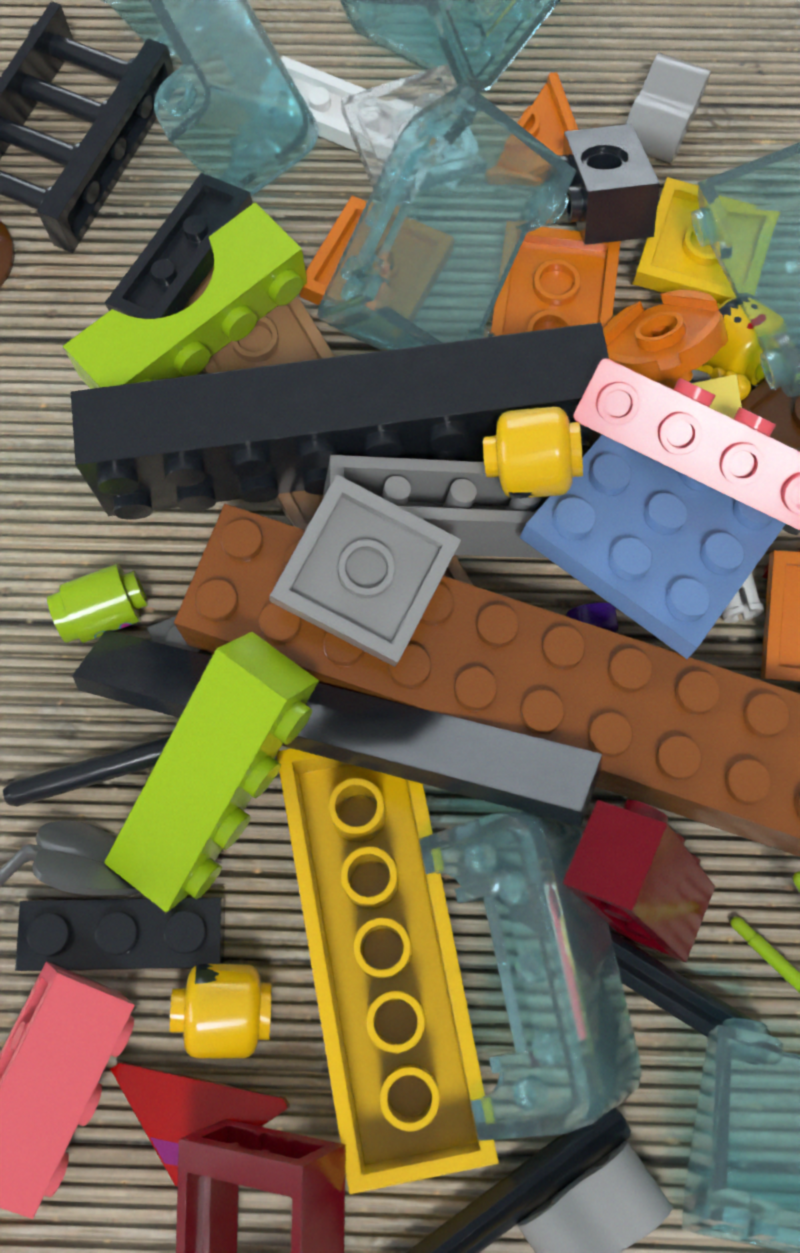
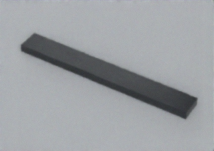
(371, 733)

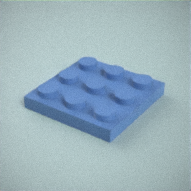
(652, 542)

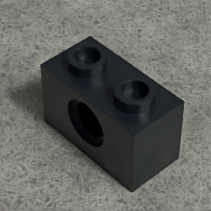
(613, 184)

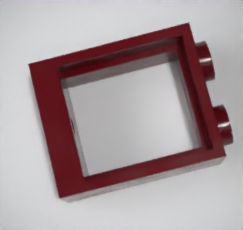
(265, 1159)

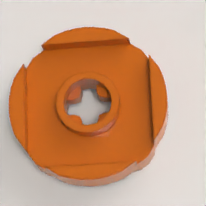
(668, 337)

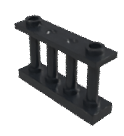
(109, 145)

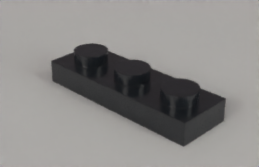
(179, 252)
(120, 934)

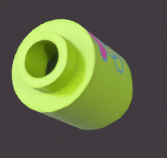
(97, 604)

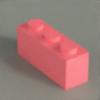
(52, 1079)

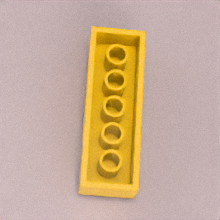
(383, 974)

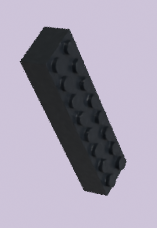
(278, 424)

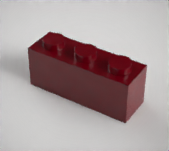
(640, 877)

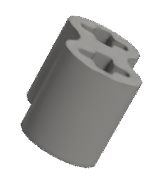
(667, 105)
(600, 1209)

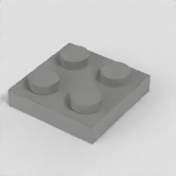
(365, 570)

